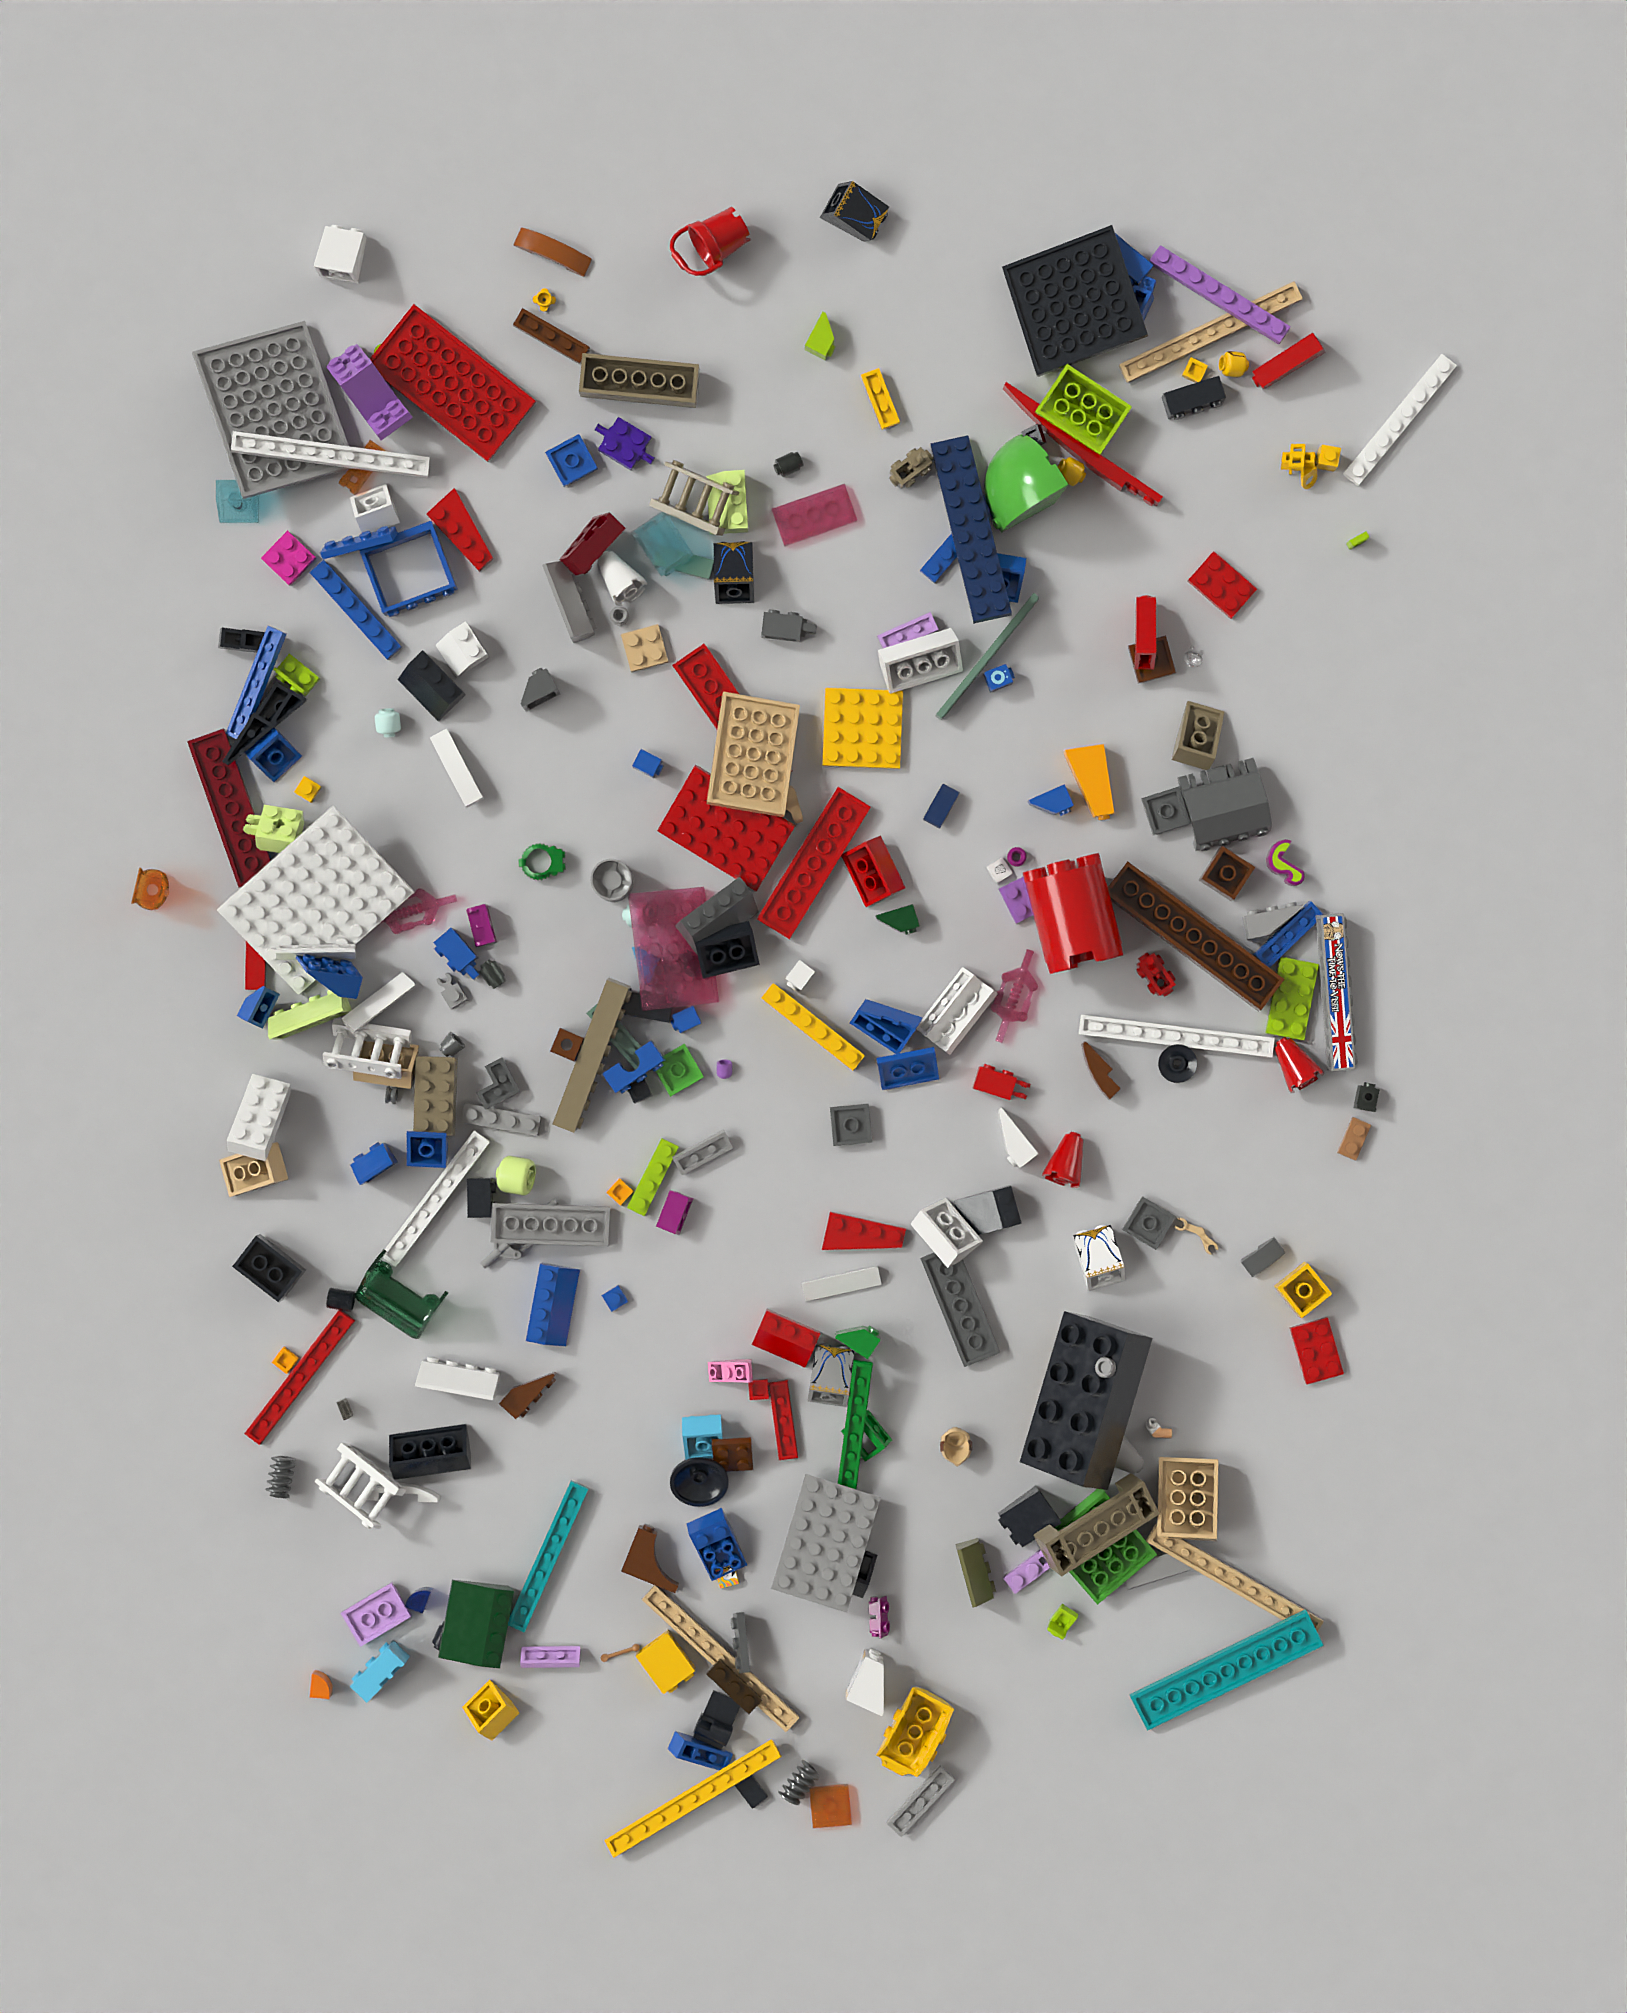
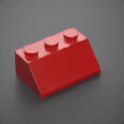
(873, 871)
(786, 1338)

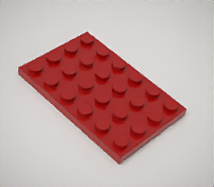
(728, 838)

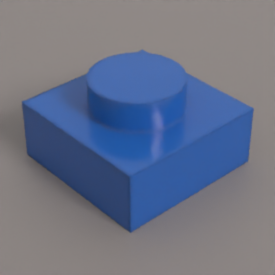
(615, 1298)

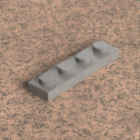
(501, 1119)
(920, 1801)

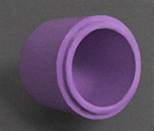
(724, 1069)

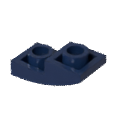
(941, 806)

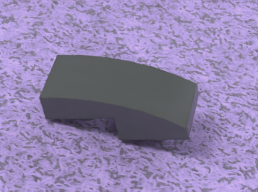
(1263, 1257)

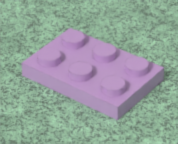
(376, 1614)

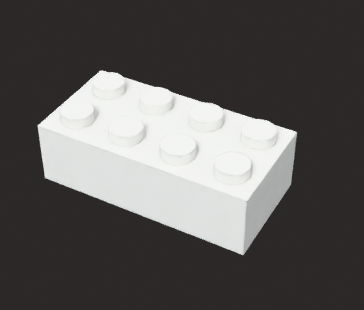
(258, 1117)

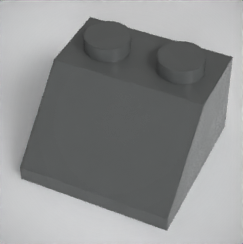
(539, 689)

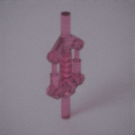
(429, 905)
(1008, 1014)

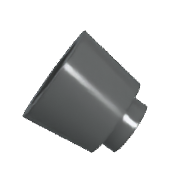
(451, 1045)

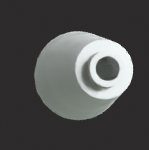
(620, 578)

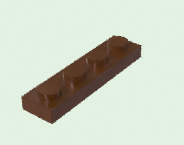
(550, 336)

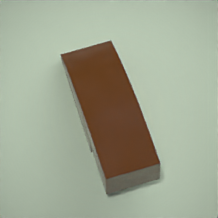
(1099, 1071)

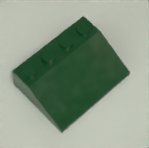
(476, 1623)

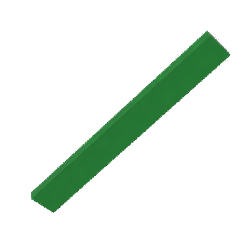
(855, 1423)

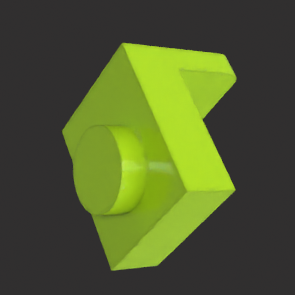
(1061, 1621)

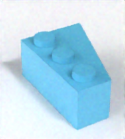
(379, 1670)

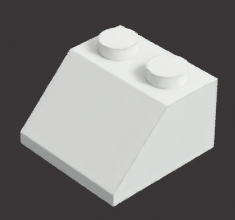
(374, 509)
(461, 649)

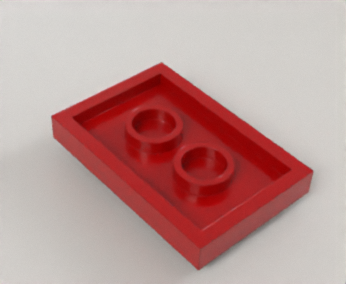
(1222, 585)
(1316, 1350)

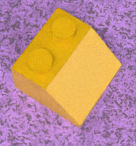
(490, 1710)

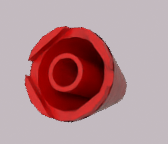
(1296, 1065)
(1066, 1161)

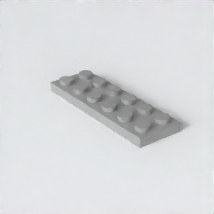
(550, 1224)

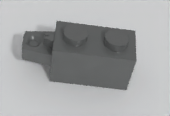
(785, 626)

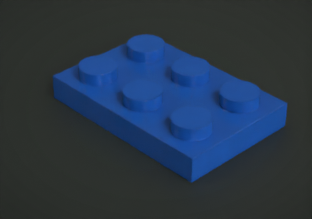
(908, 1068)

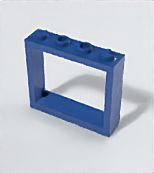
(401, 538)

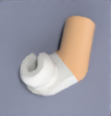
(1156, 1431)

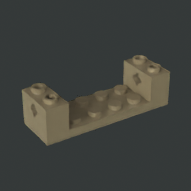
(1099, 1527)

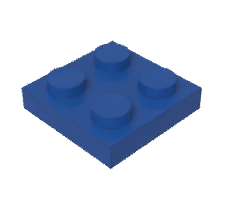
(571, 460)

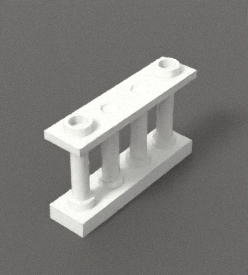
(371, 1033)
(378, 1477)

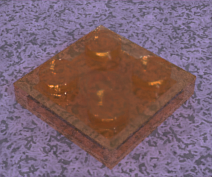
(830, 1806)

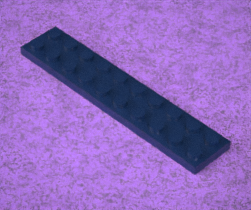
(971, 529)

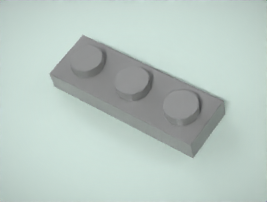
(702, 1152)

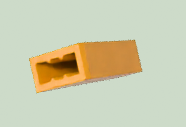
(1092, 777)

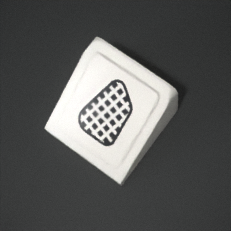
(999, 870)

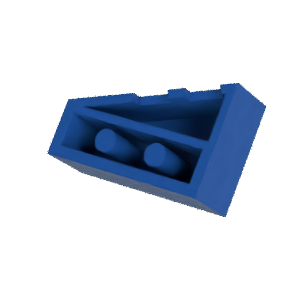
(885, 1024)

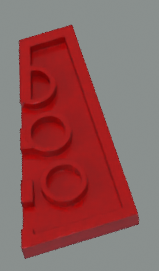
(858, 1233)

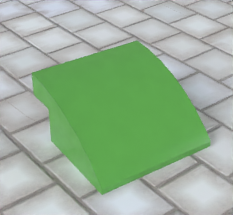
(1114, 1564)

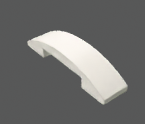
(424, 1494)

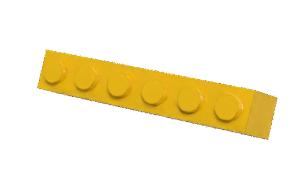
(813, 1026)

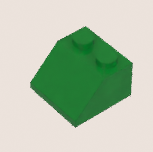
(860, 1339)

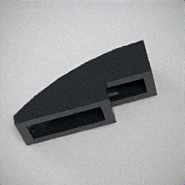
(240, 639)

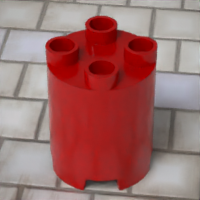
(1073, 913)

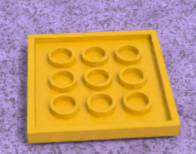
(862, 728)

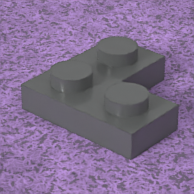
(502, 1087)

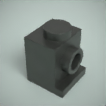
(1360, 1100)

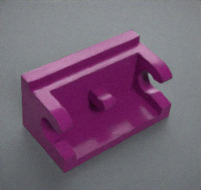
(481, 925)
(674, 1212)

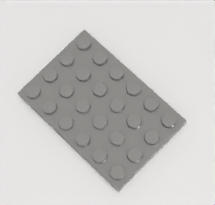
(826, 1543)

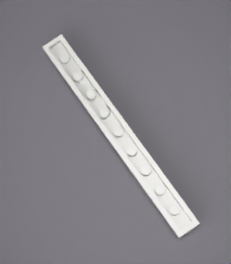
(330, 454)
(1176, 1035)

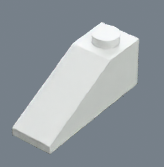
(1016, 1144)

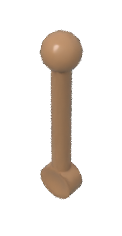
(604, 1657)

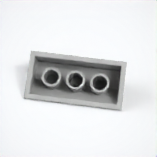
(569, 601)

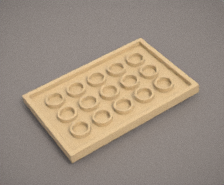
(753, 754)

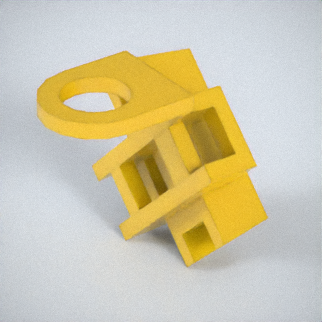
(1300, 461)

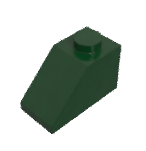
(900, 919)

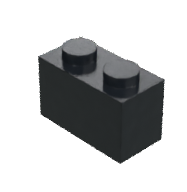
(480, 1197)

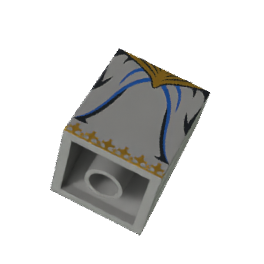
(831, 1375)

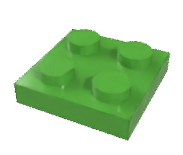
(679, 1070)

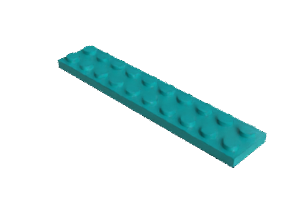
(1226, 1670)

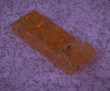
(361, 475)

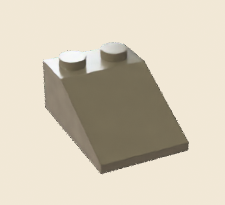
(1198, 736)

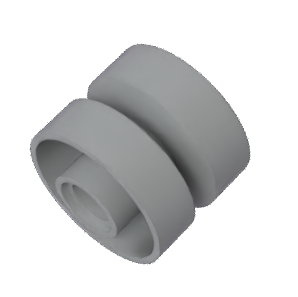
(612, 880)

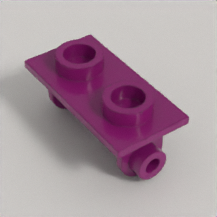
(880, 1625)

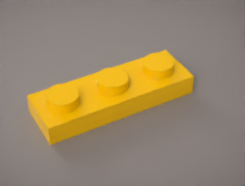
(880, 399)

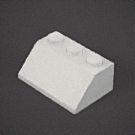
(946, 1232)

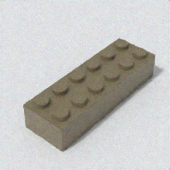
(639, 380)

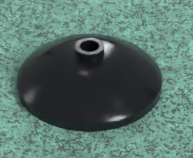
(699, 1481)

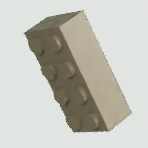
(435, 1094)

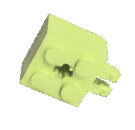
(275, 827)

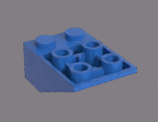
(337, 976)
(716, 1543)

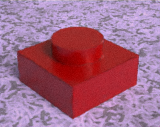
(758, 1389)

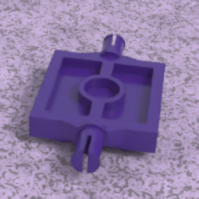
(624, 443)

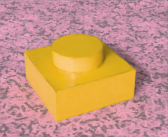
(307, 789)

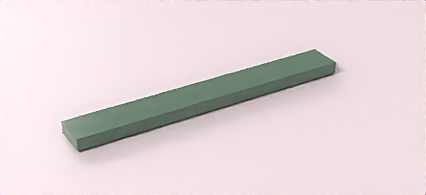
(987, 656)

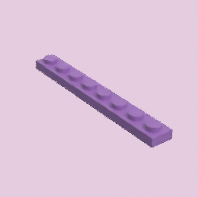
(1219, 295)

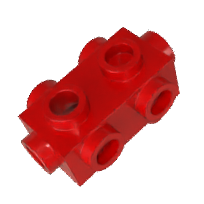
(1152, 969)

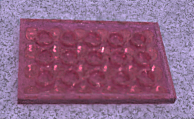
(665, 961)

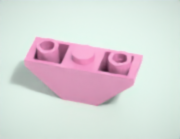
(730, 1371)

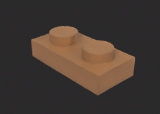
(1354, 1138)

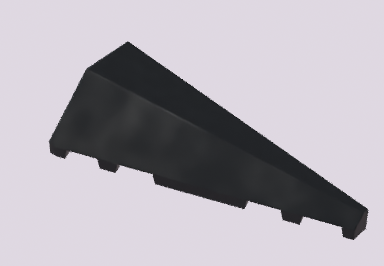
(273, 710)

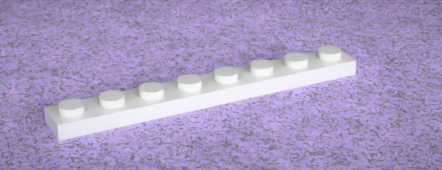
(1399, 419)
(435, 1198)

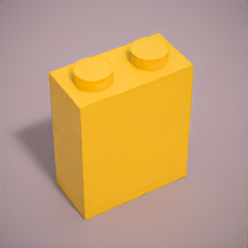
(666, 1662)

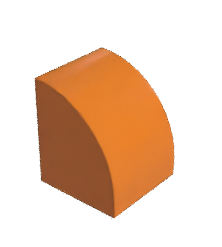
(320, 1685)

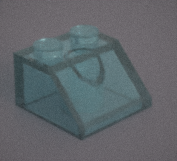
(232, 507)

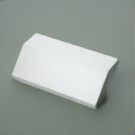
(956, 1010)

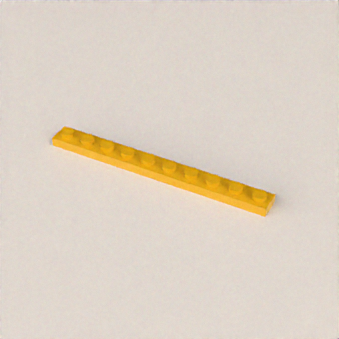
(693, 1798)

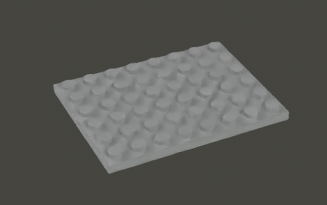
(270, 389)

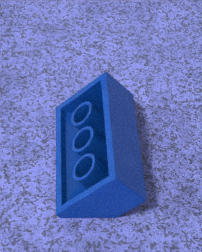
(552, 1305)

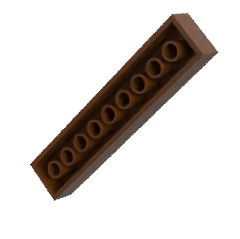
(1194, 937)

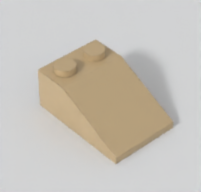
(249, 1174)

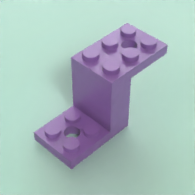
(368, 391)

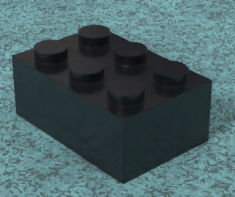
(269, 1268)

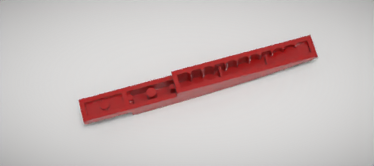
(1096, 463)

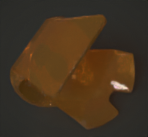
(146, 878)

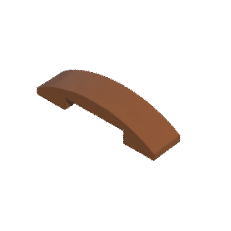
(553, 250)

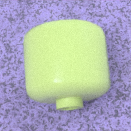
(516, 1175)

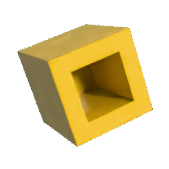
(1327, 457)

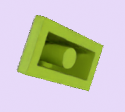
(821, 339)

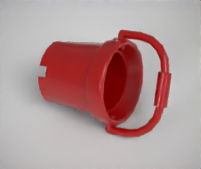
(713, 240)

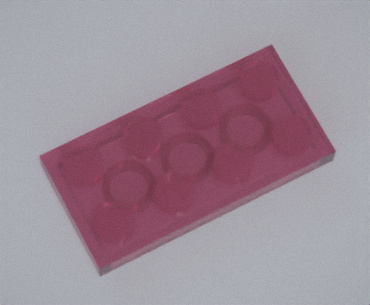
(814, 515)

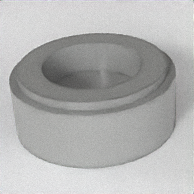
(1105, 1367)

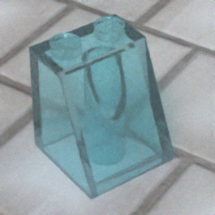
(662, 544)

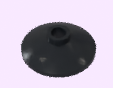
(1178, 1073)

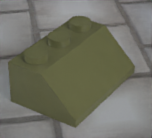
(975, 1571)

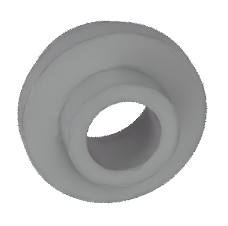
(619, 609)

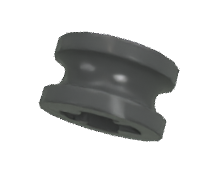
(391, 1095)

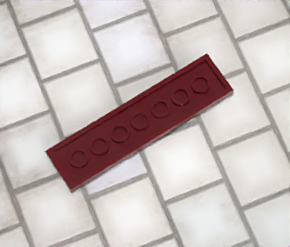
(228, 804)

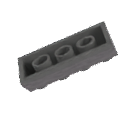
(726, 908)

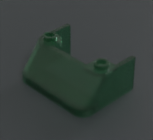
(395, 1301)

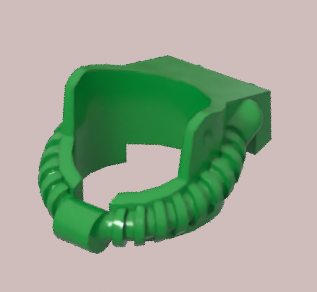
(556, 855)

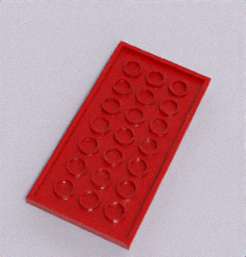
(451, 383)

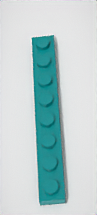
(547, 1556)

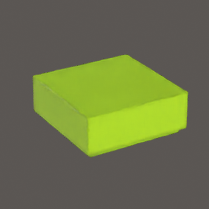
(1358, 540)

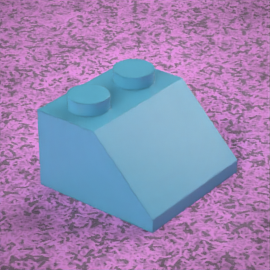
(698, 1435)

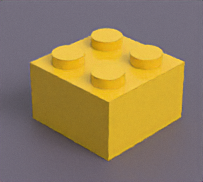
(1303, 1289)

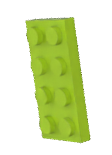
(1292, 999)

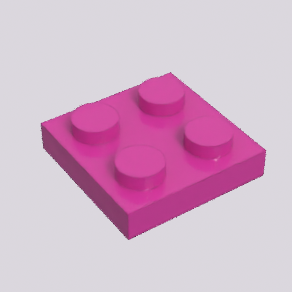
(288, 558)

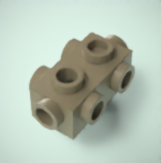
(916, 463)

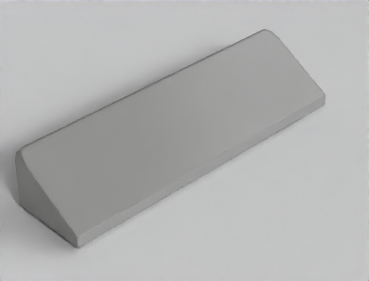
(1157, 1569)

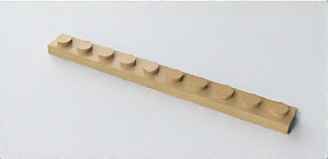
(1204, 335)
(1228, 1577)
(713, 1651)

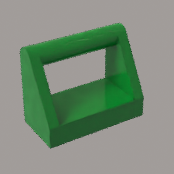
(876, 1434)

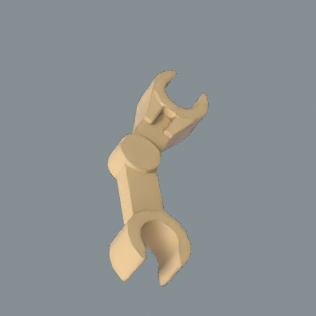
(1200, 1232)

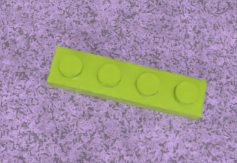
(652, 1177)

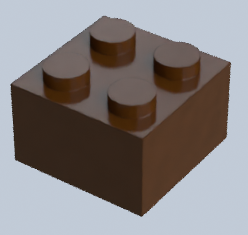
(1226, 873)

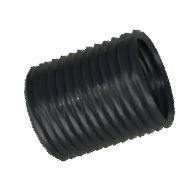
(340, 1299)

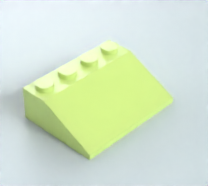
(306, 1016)

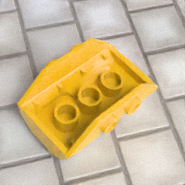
(915, 1733)

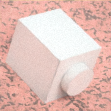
(799, 976)

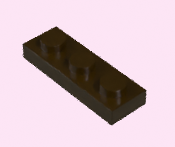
(734, 1686)

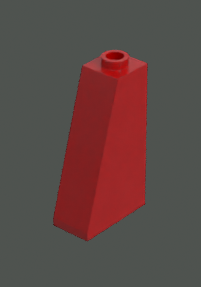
(1288, 361)
(1145, 632)

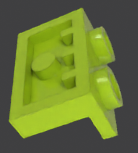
(296, 674)

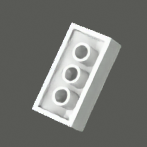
(920, 660)
(458, 1379)

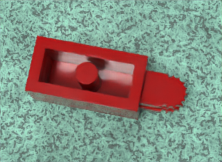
(998, 1083)

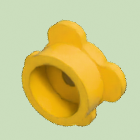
(544, 293)

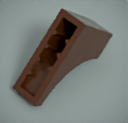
(642, 1560)

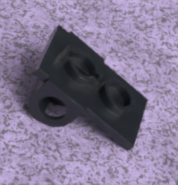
(717, 1720)

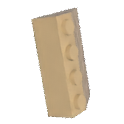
(1188, 1498)

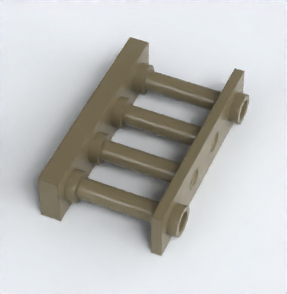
(679, 510)

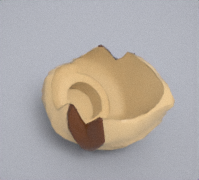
(956, 1446)

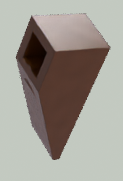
(520, 1396)

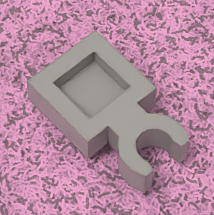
(453, 993)

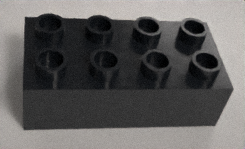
(1079, 1413)

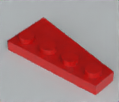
(460, 529)

